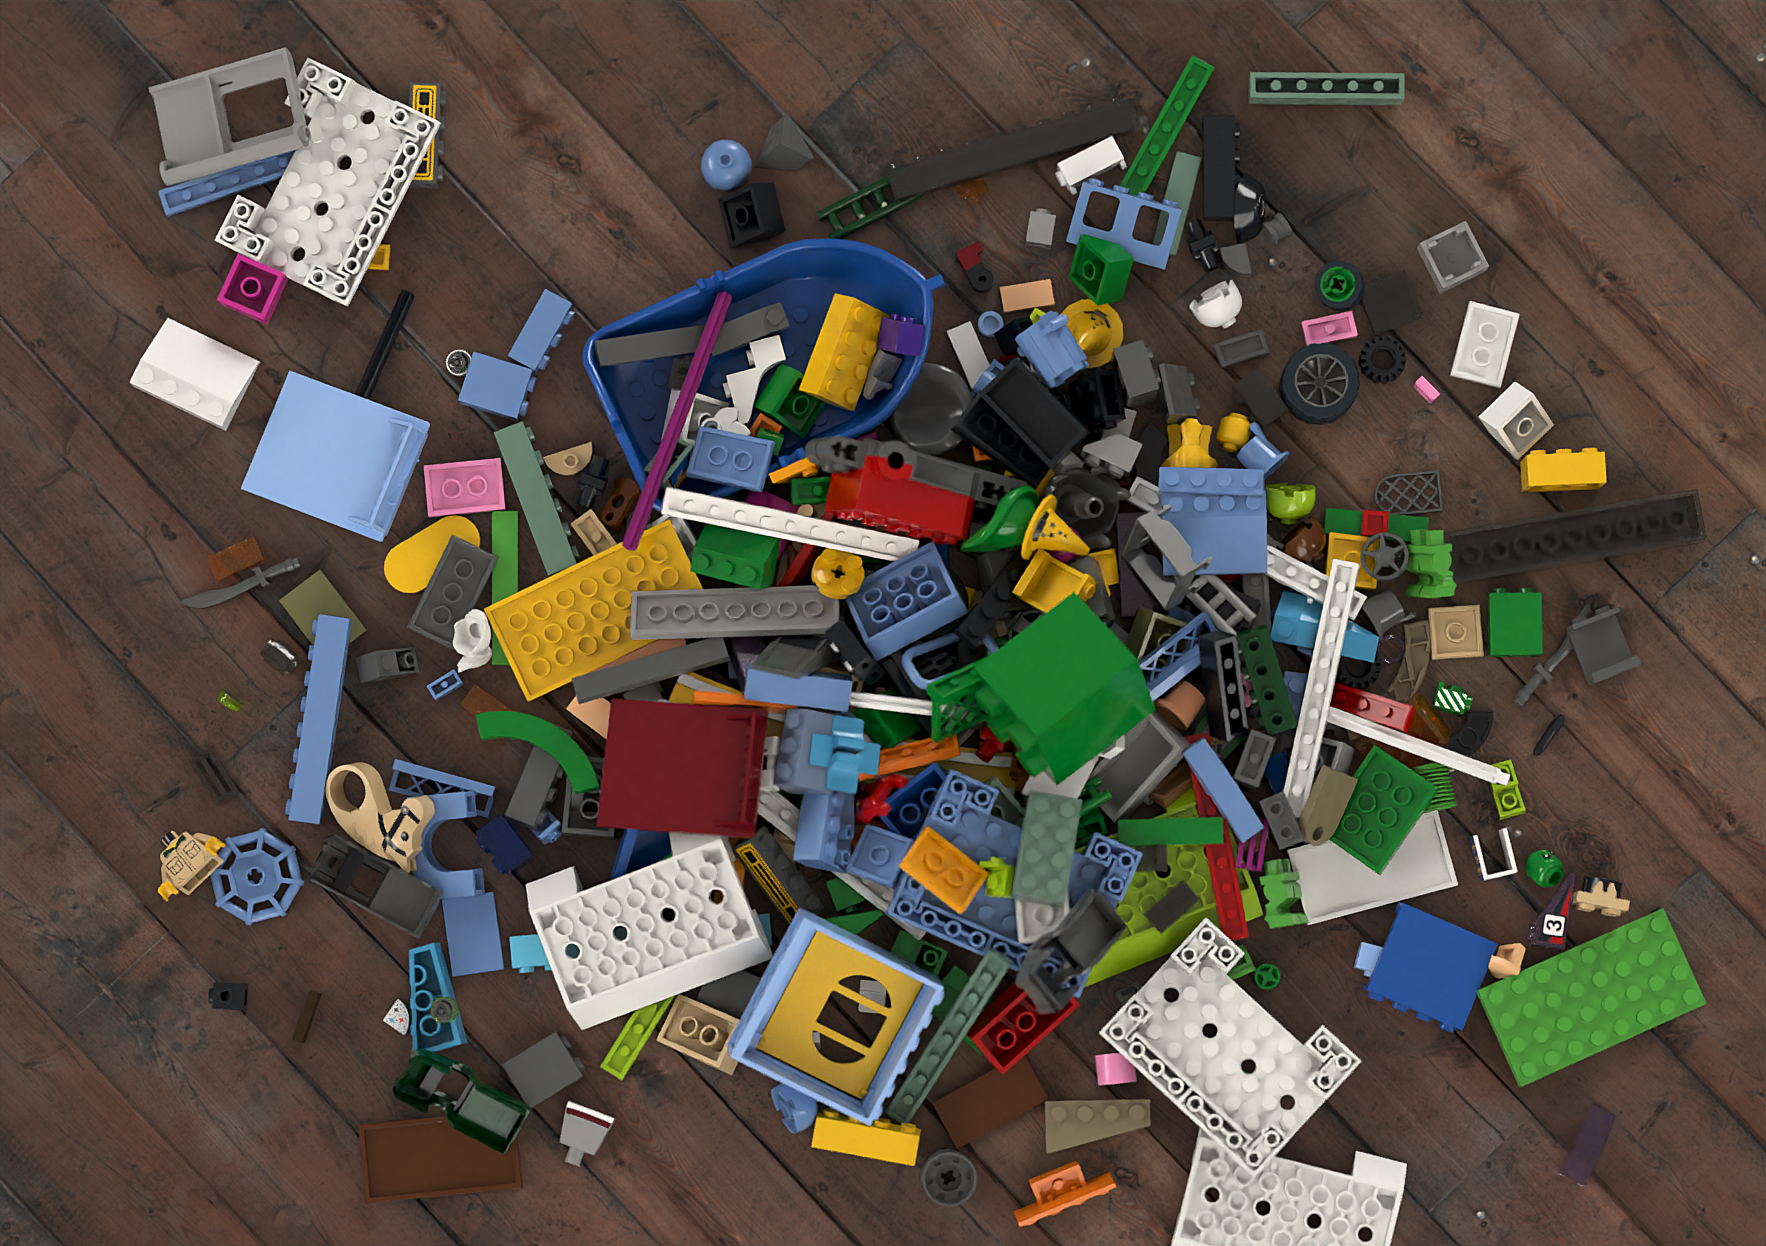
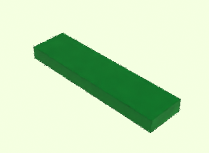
(1350, 523)
(1170, 831)

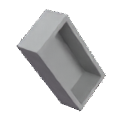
(1148, 757)

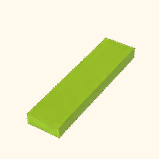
(634, 1038)

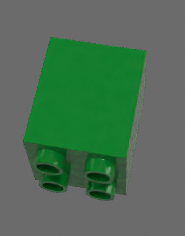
(1062, 690)

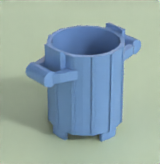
(1051, 349)

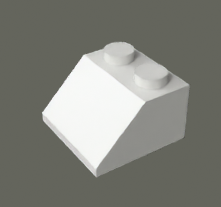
(701, 409)
(1516, 420)

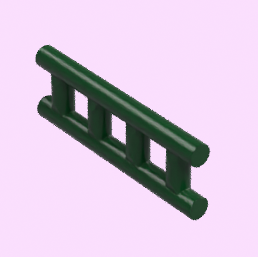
(862, 219)

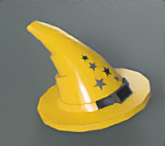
(1095, 330)
(1050, 533)

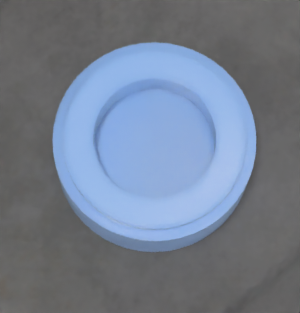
(989, 323)

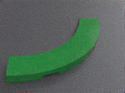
(545, 736)

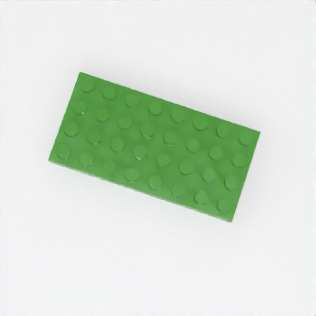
(1591, 997)

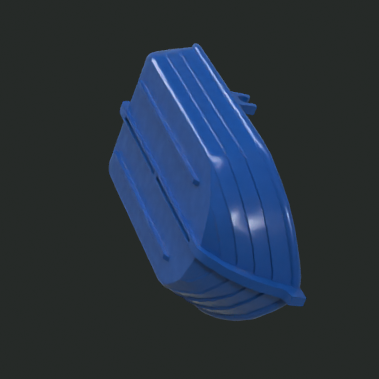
(804, 281)

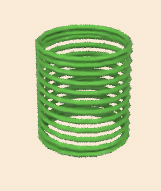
(1446, 792)

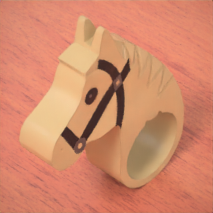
(374, 824)

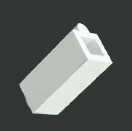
(1089, 164)

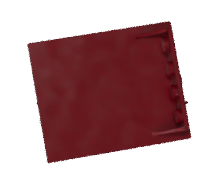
(682, 768)

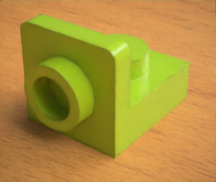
(999, 879)

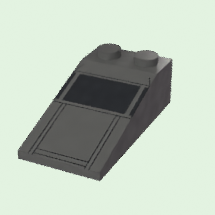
(796, 655)

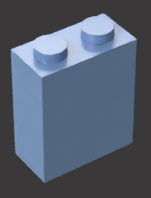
(497, 387)

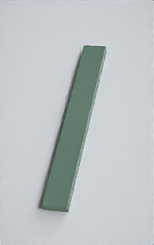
(949, 1036)

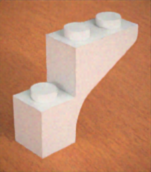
(745, 384)

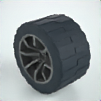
(1319, 383)

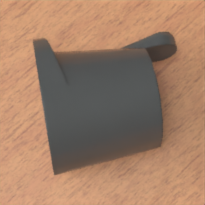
(1382, 613)

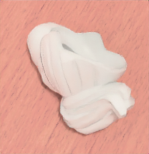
(472, 640)

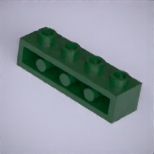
(1267, 680)

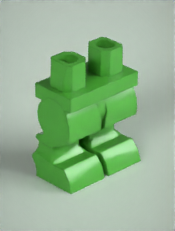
(1431, 563)
(1282, 893)

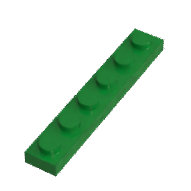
(1167, 126)

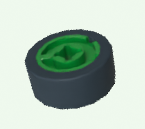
(1352, 287)

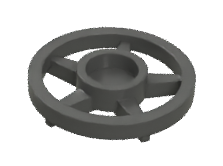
(1384, 556)

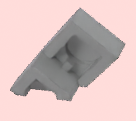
(881, 372)

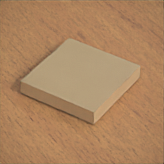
(1455, 632)

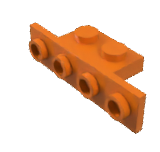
(1060, 1190)

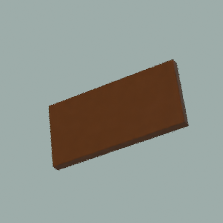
(431, 1160)

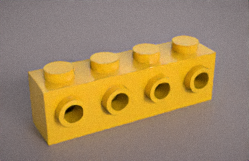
(876, 1141)

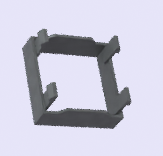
(1173, 548)

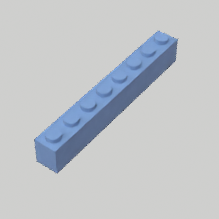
(320, 719)

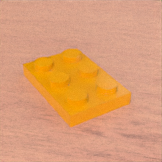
(943, 869)

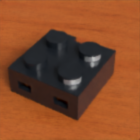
(854, 653)

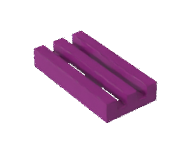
(1248, 866)

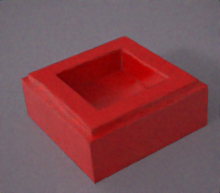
(1374, 522)

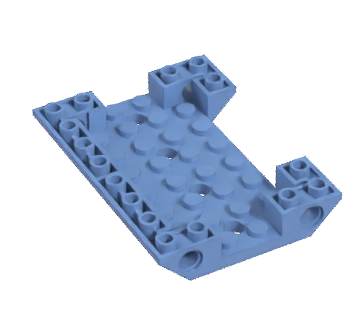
(964, 820)

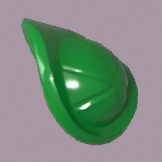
(1008, 523)

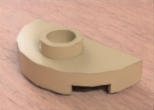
(571, 460)

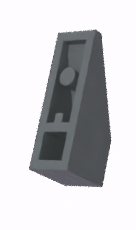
(750, 328)

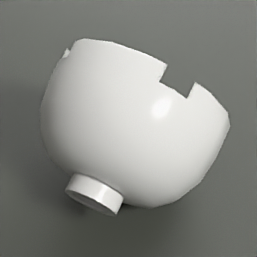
(1218, 305)

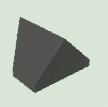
(784, 148)

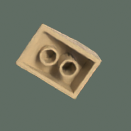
(700, 1033)

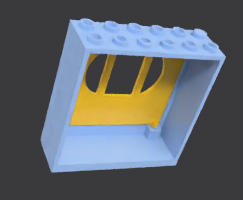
(788, 1032)

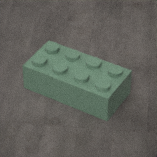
(1046, 848)

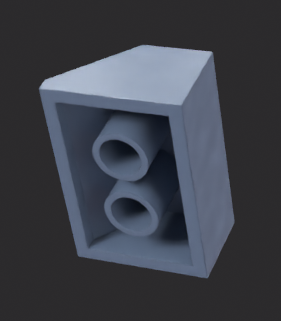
(793, 768)

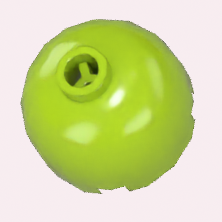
(1290, 501)

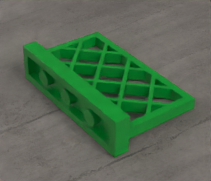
(949, 691)

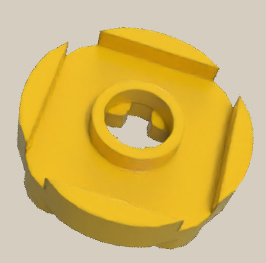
(834, 560)

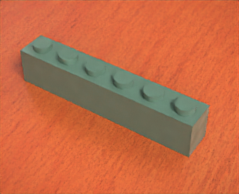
(1326, 88)
(536, 498)

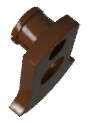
(622, 488)

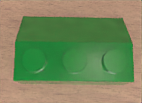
(736, 556)

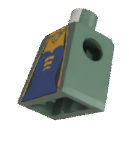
(677, 467)

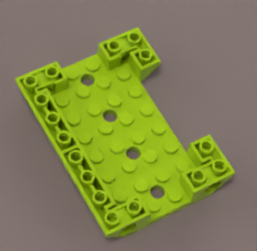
(1140, 939)

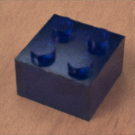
(505, 845)

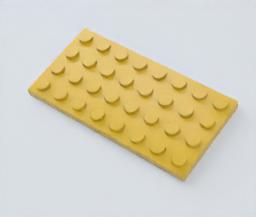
(584, 612)

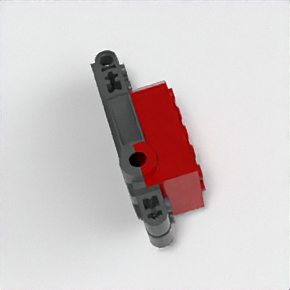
(905, 488)

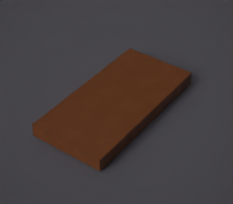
(989, 1102)

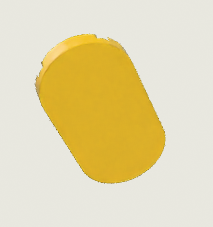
(415, 559)

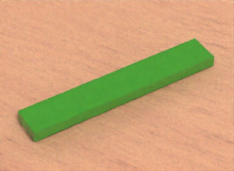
(505, 570)

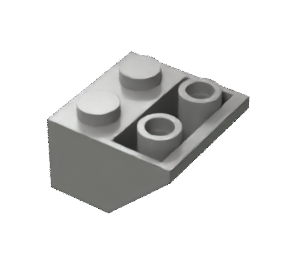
(1114, 454)

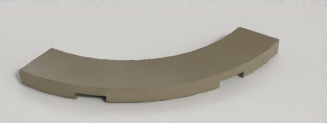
(1412, 667)

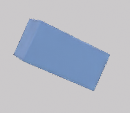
(445, 685)

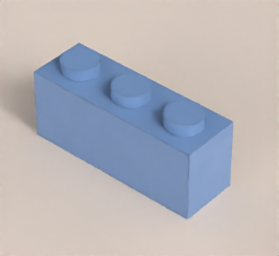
(542, 331)

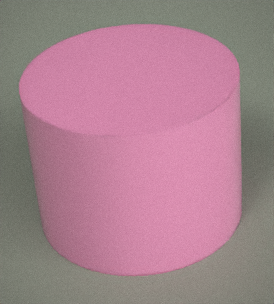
(1114, 1069)

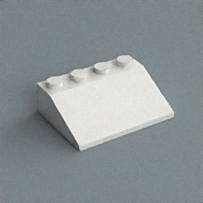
(195, 373)

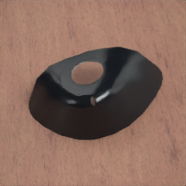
(1246, 214)

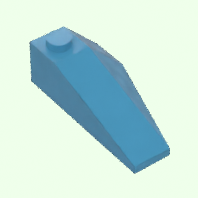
(1298, 624)

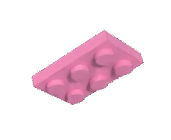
(464, 487)

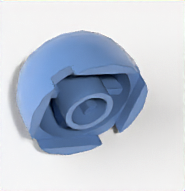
(726, 165)
(797, 1107)

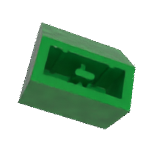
(919, 952)

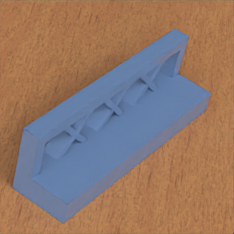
(1176, 667)
(443, 778)

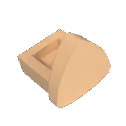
(1507, 960)

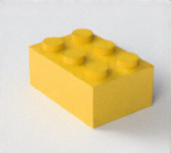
(1563, 470)

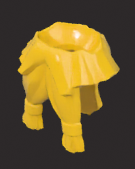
(1194, 448)

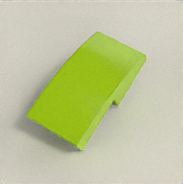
(1508, 797)

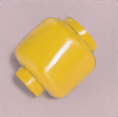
(1234, 432)

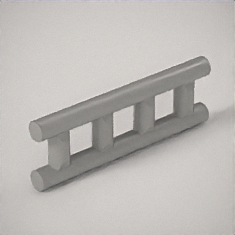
(1225, 593)

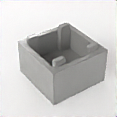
(1452, 257)

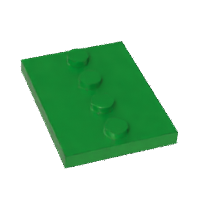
(1382, 809)

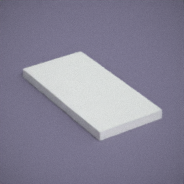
(1341, 885)

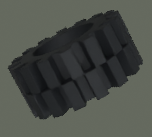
(1386, 344)
(1362, 681)

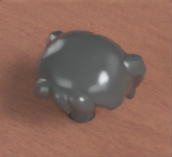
(1087, 503)

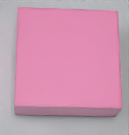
(1426, 390)

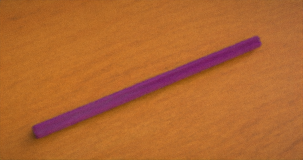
(677, 421)

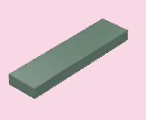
(1178, 190)

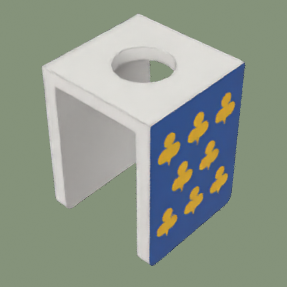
(1508, 853)

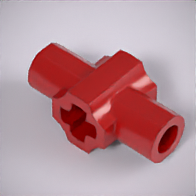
(990, 745)

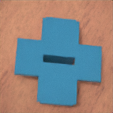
(844, 767)

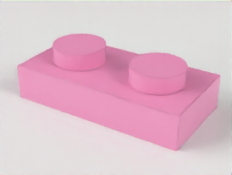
(1329, 328)

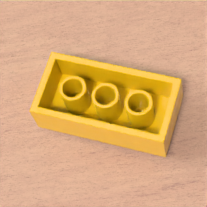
(843, 352)

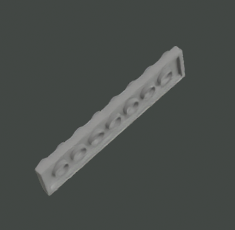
(731, 612)

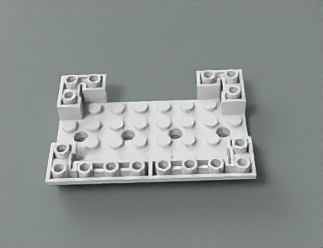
(358, 199)
(657, 955)
(1206, 1073)
(1294, 1192)

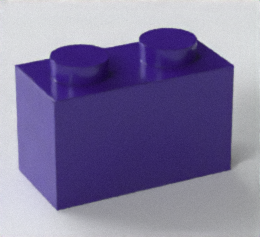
(900, 335)

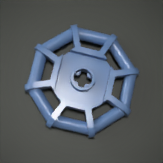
(268, 884)

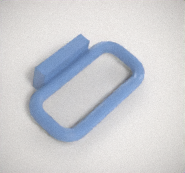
(932, 645)

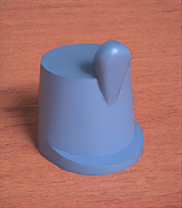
(1261, 453)

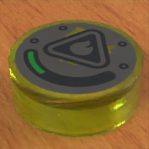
(230, 701)
(444, 1010)

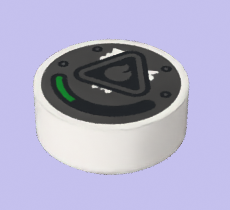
(458, 362)

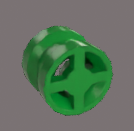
(1269, 976)

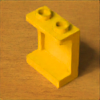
(1051, 581)

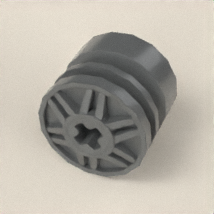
(953, 1192)

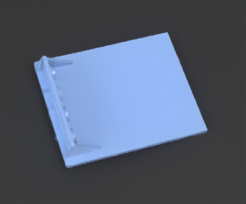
(336, 456)

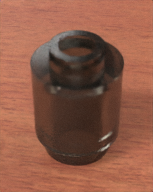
(280, 657)

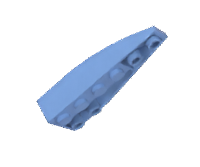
(826, 828)

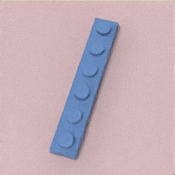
(223, 183)

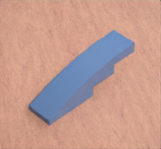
(1222, 789)

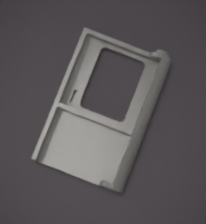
(197, 125)

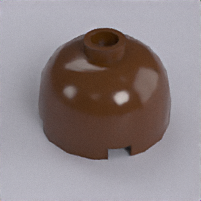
(1305, 542)

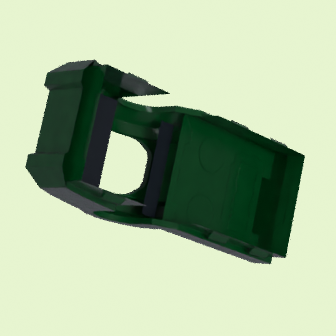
(479, 1113)

